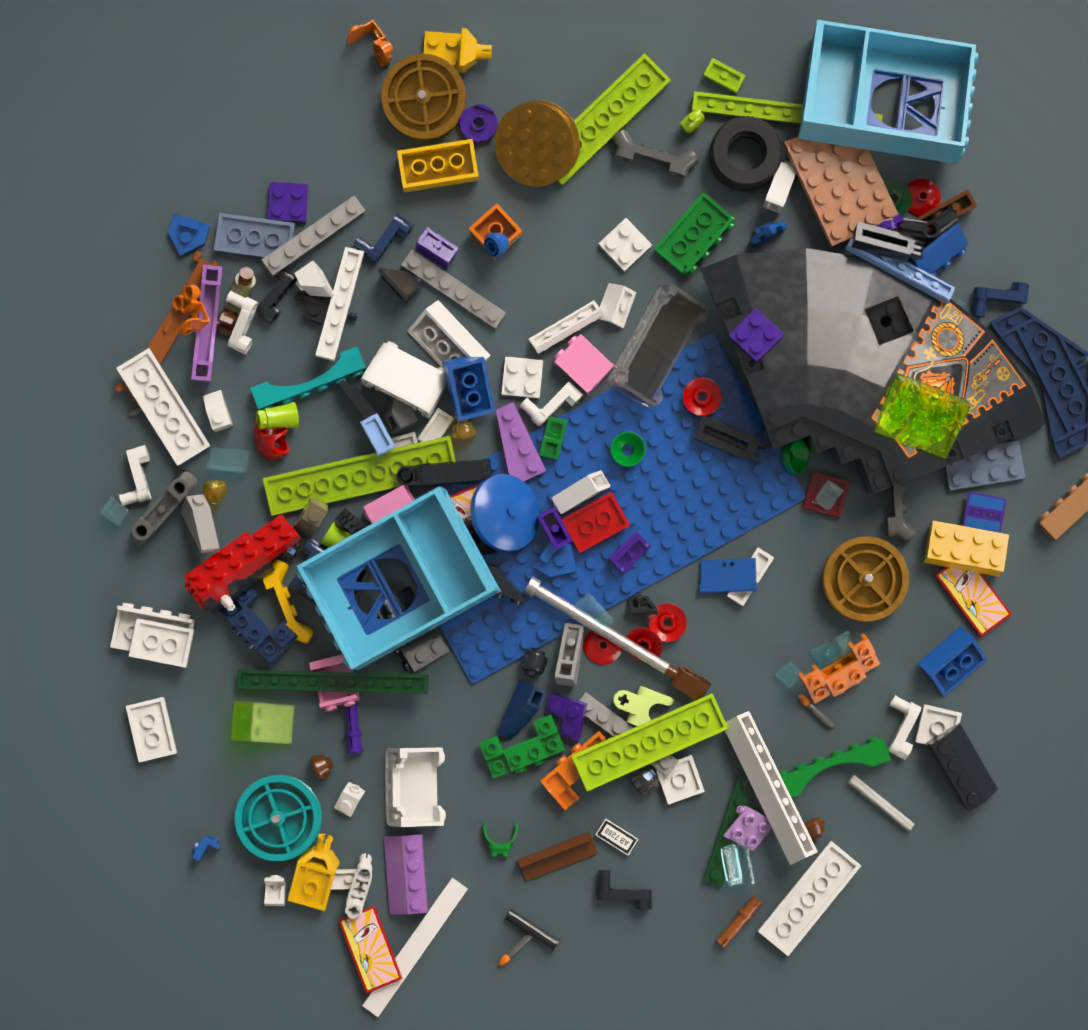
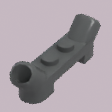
(678, 165)
(163, 508)
(897, 525)

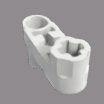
(238, 338)
(568, 393)
(136, 458)
(899, 746)
(355, 897)

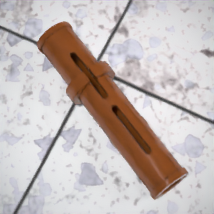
(739, 921)

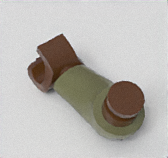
(243, 286)

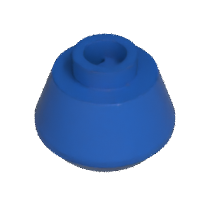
(496, 244)

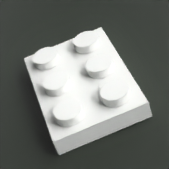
(161, 643)
(151, 729)

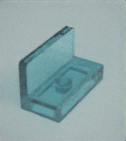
(228, 460)
(593, 608)
(737, 864)

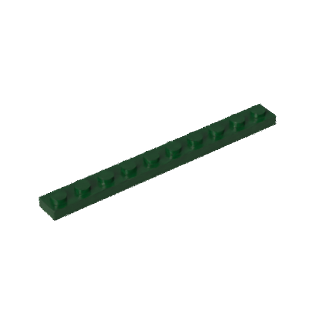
(333, 681)

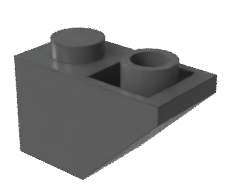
(398, 415)

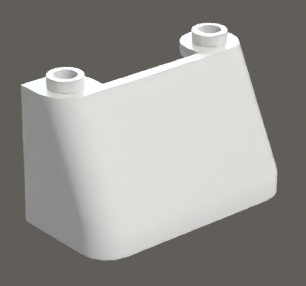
(405, 379)
(413, 787)

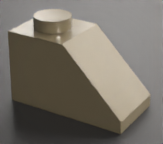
(311, 517)

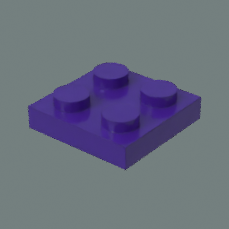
(288, 202)
(756, 335)

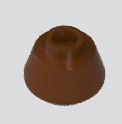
(321, 766)
(815, 827)

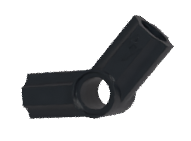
(940, 223)

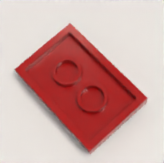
(595, 522)

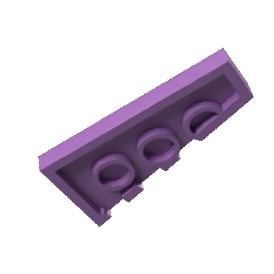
(518, 447)

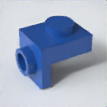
(200, 848)

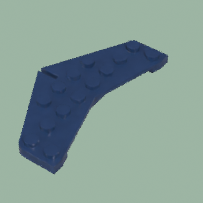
(1053, 363)

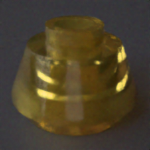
(463, 430)
(214, 490)

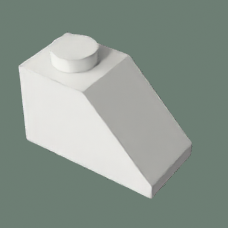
(313, 281)
(217, 411)

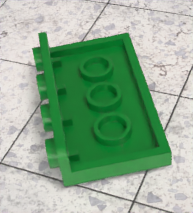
(695, 234)

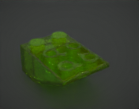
(262, 722)

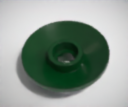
(901, 195)

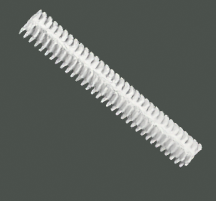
(877, 799)

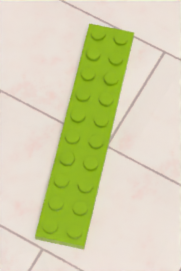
(351, 476)

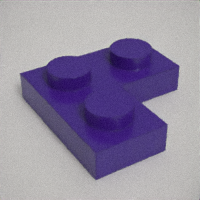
(572, 713)

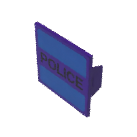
(984, 512)

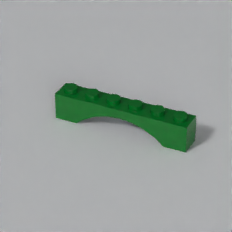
(870, 754)

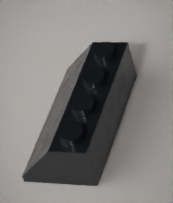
(962, 767)

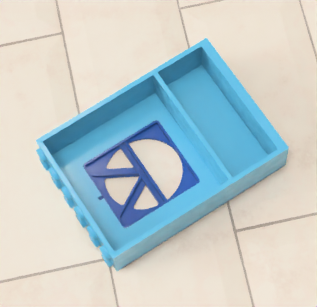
(855, 60)
(436, 547)

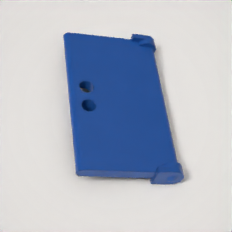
(733, 576)

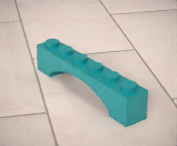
(348, 365)

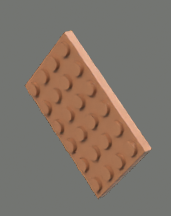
(840, 186)

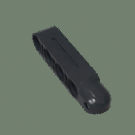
(444, 472)

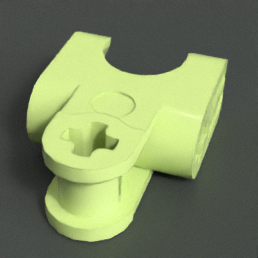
(640, 703)

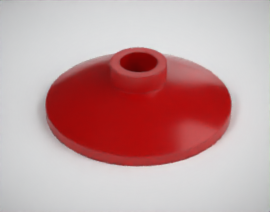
(932, 192)
(708, 389)
(677, 619)
(653, 644)
(599, 655)

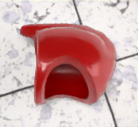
(266, 440)

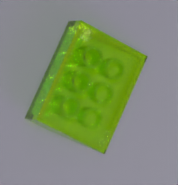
(922, 415)

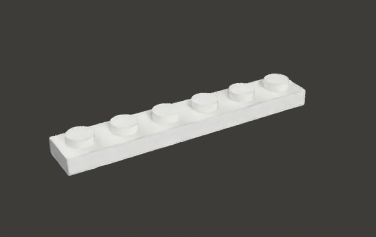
(339, 304)

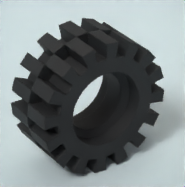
(350, 521)

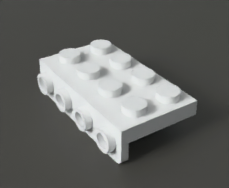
(127, 618)

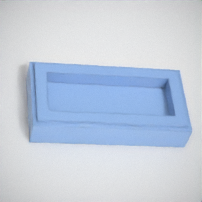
(377, 434)

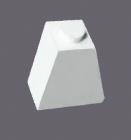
(780, 187)
(580, 492)

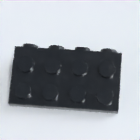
(423, 648)

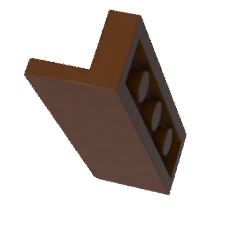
(557, 856)

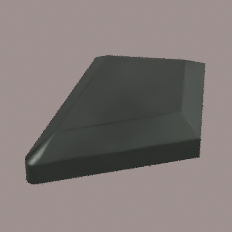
(642, 605)

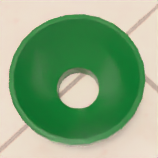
(632, 439)
(795, 456)

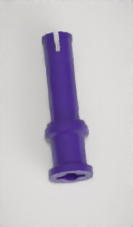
(353, 734)

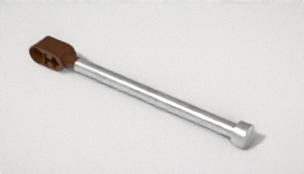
(682, 678)

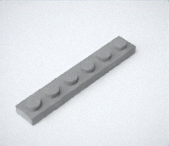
(313, 235)
(453, 289)
(615, 725)

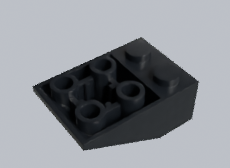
(506, 585)

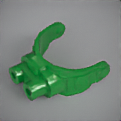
(499, 848)

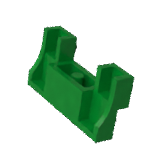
(524, 753)

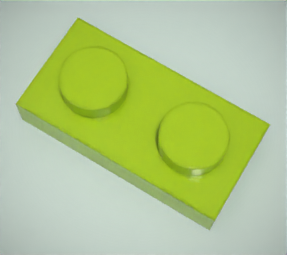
(724, 75)

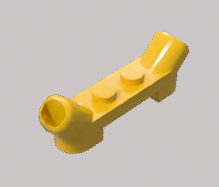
(275, 580)

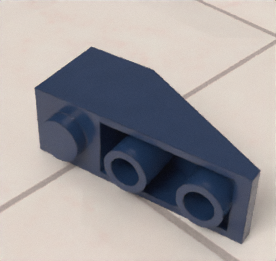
(522, 707)

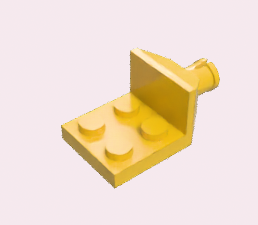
(456, 48)
(315, 875)

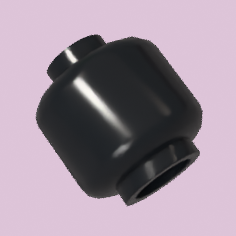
(534, 662)

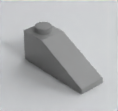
(200, 522)
(569, 655)

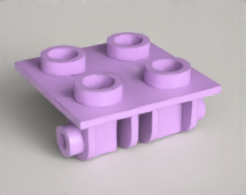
(748, 828)

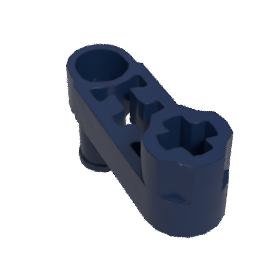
(398, 226)
(1017, 295)
(311, 549)

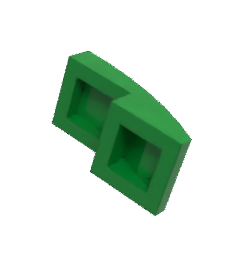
(553, 437)

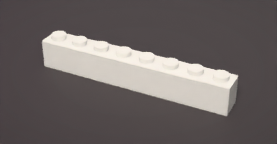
(769, 788)

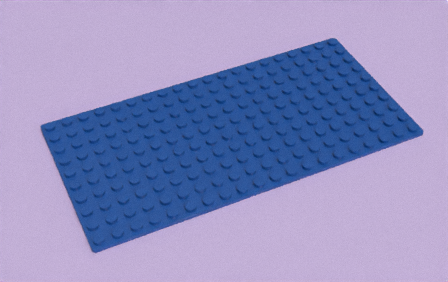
(677, 498)

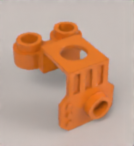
(380, 47)
(188, 304)

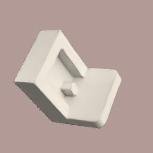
(349, 799)
(274, 891)

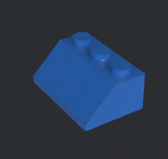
(942, 250)
(468, 387)
(952, 661)

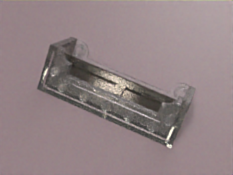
(656, 344)

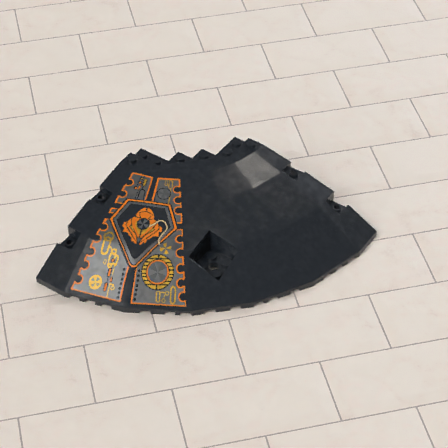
(839, 360)

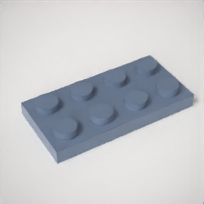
(251, 235)
(988, 467)

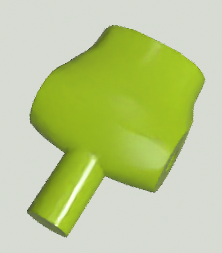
(692, 121)

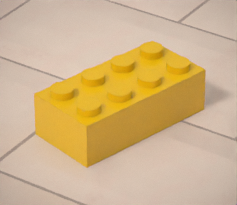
(438, 165)
(966, 548)

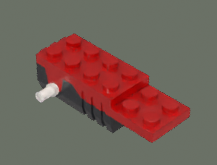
(239, 565)

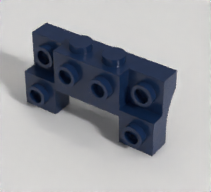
(258, 635)

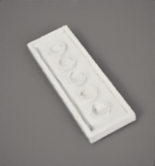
(163, 407)
(809, 898)

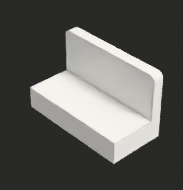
(616, 304)

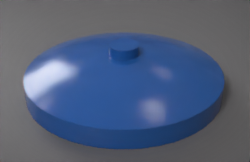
(504, 512)

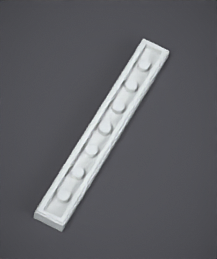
(418, 943)

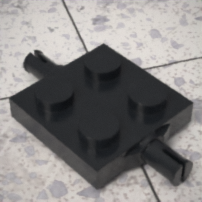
(317, 308)

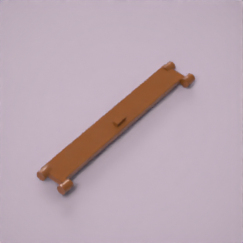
(167, 331)

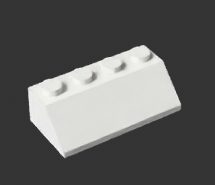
(444, 336)

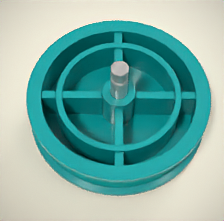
(278, 817)

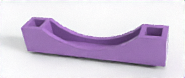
(206, 337)

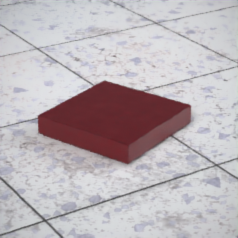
(816, 481)

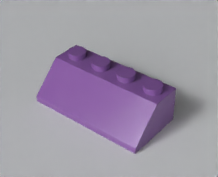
(406, 874)

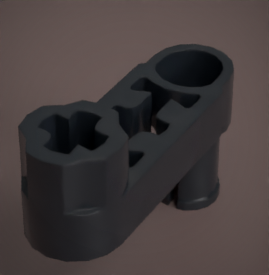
(267, 307)
(642, 897)

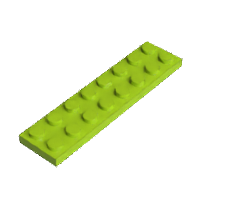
(616, 108)
(649, 742)

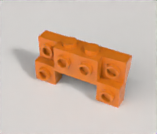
(842, 673)
(565, 774)

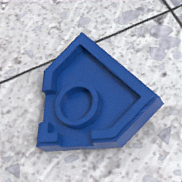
(767, 232)
(187, 233)
(556, 562)

